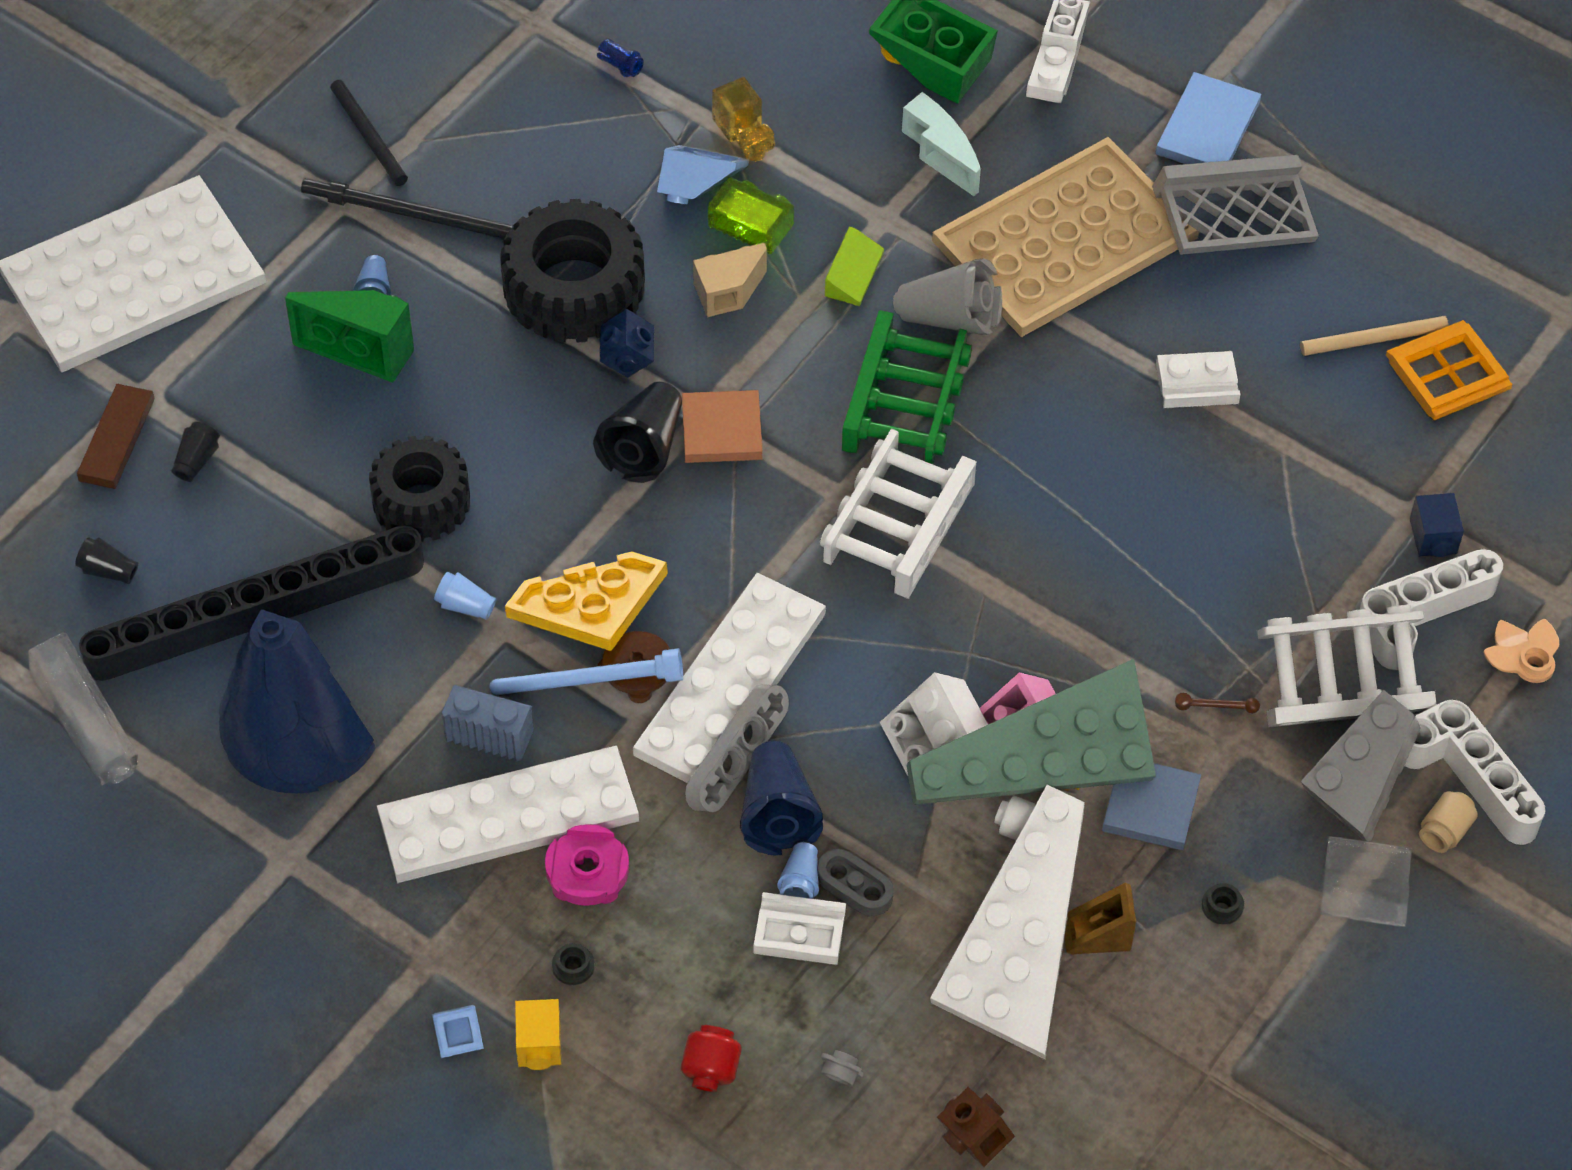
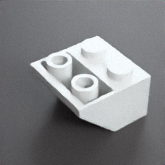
(932, 717)

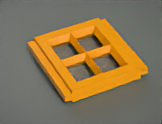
(1448, 370)

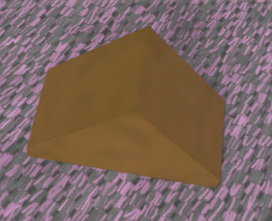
(1102, 923)

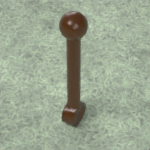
(1184, 701)

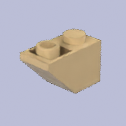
(729, 278)

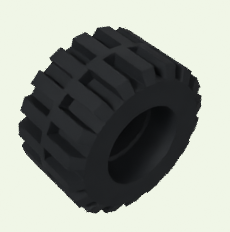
(416, 464)

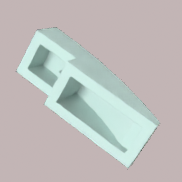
(941, 142)

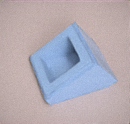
(457, 1031)

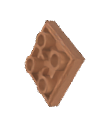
(722, 426)

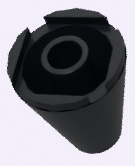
(640, 433)

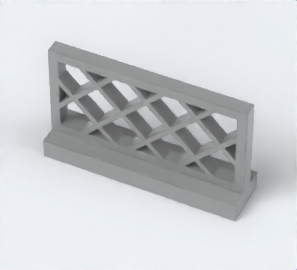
(1226, 179)

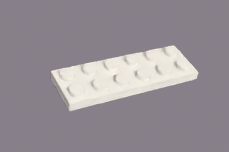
(746, 650)
(506, 813)

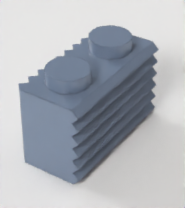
(487, 722)

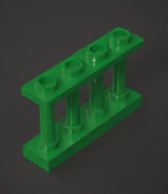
(878, 367)

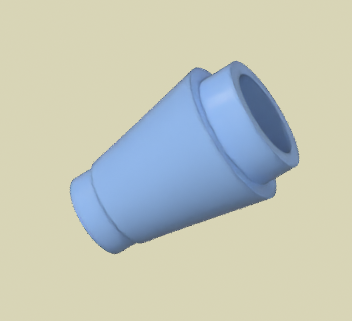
(463, 596)
(800, 872)

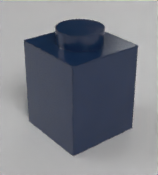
(1436, 525)

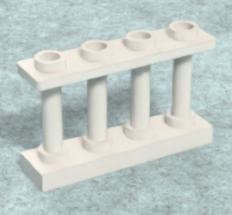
(921, 539)
(1330, 704)

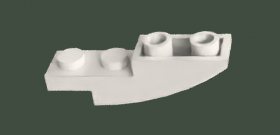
(1058, 50)

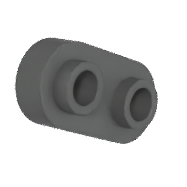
(858, 882)

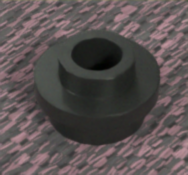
(1225, 894)
(573, 954)

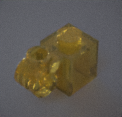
(739, 117)

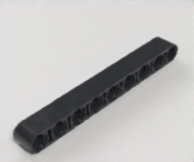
(234, 602)

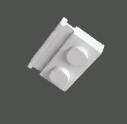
(1197, 379)
(799, 928)

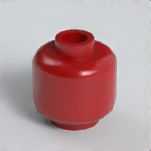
(711, 1058)

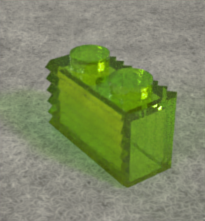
(750, 214)

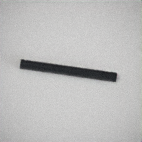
(369, 133)

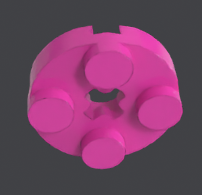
(589, 887)

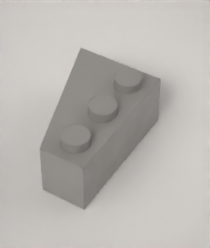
(1364, 764)

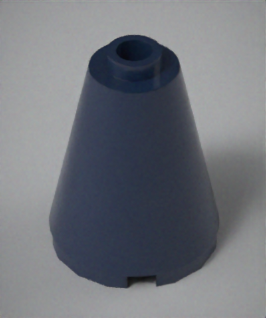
(778, 802)

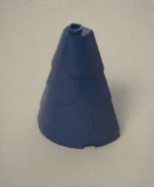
(286, 713)

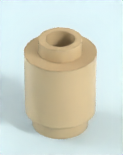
(1448, 821)

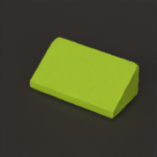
(853, 268)

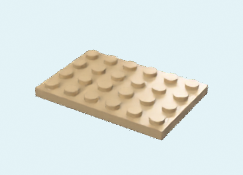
(1065, 234)

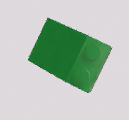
(936, 44)
(353, 328)

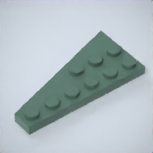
(1066, 741)

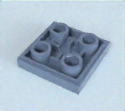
(1154, 809)

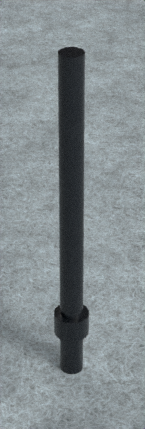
(340, 193)

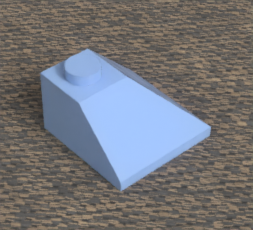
(693, 172)

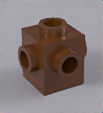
(975, 1126)

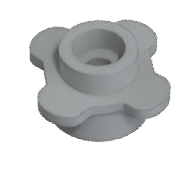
(841, 1067)

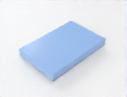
(1208, 121)

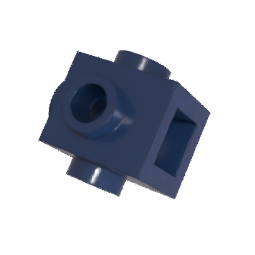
(627, 343)

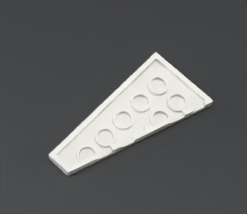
(1014, 946)

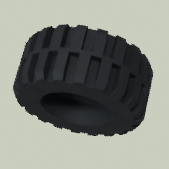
(567, 234)

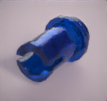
(626, 61)

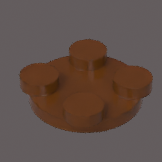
(636, 647)

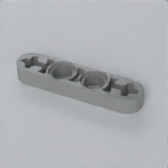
(733, 742)

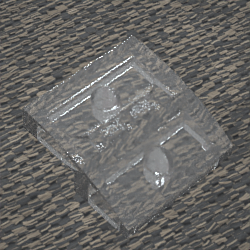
(1366, 881)

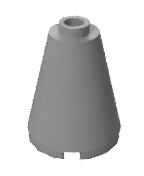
(953, 298)

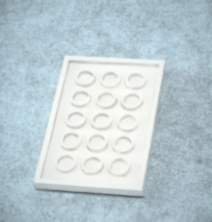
(131, 273)

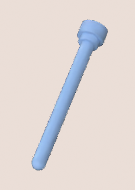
(665, 666)

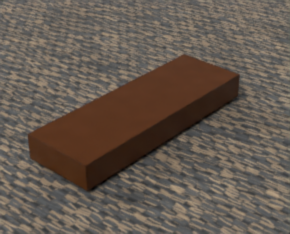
(115, 436)

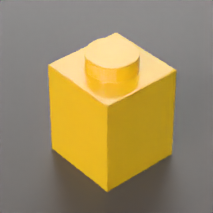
(538, 1033)

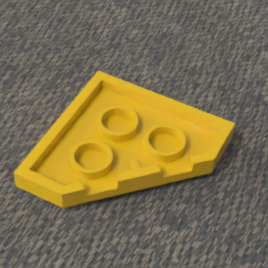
(589, 600)

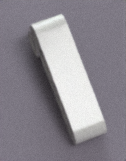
(1469, 582)
(1516, 807)

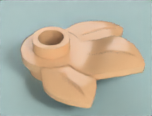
(1518, 649)

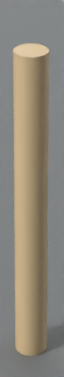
(1372, 336)

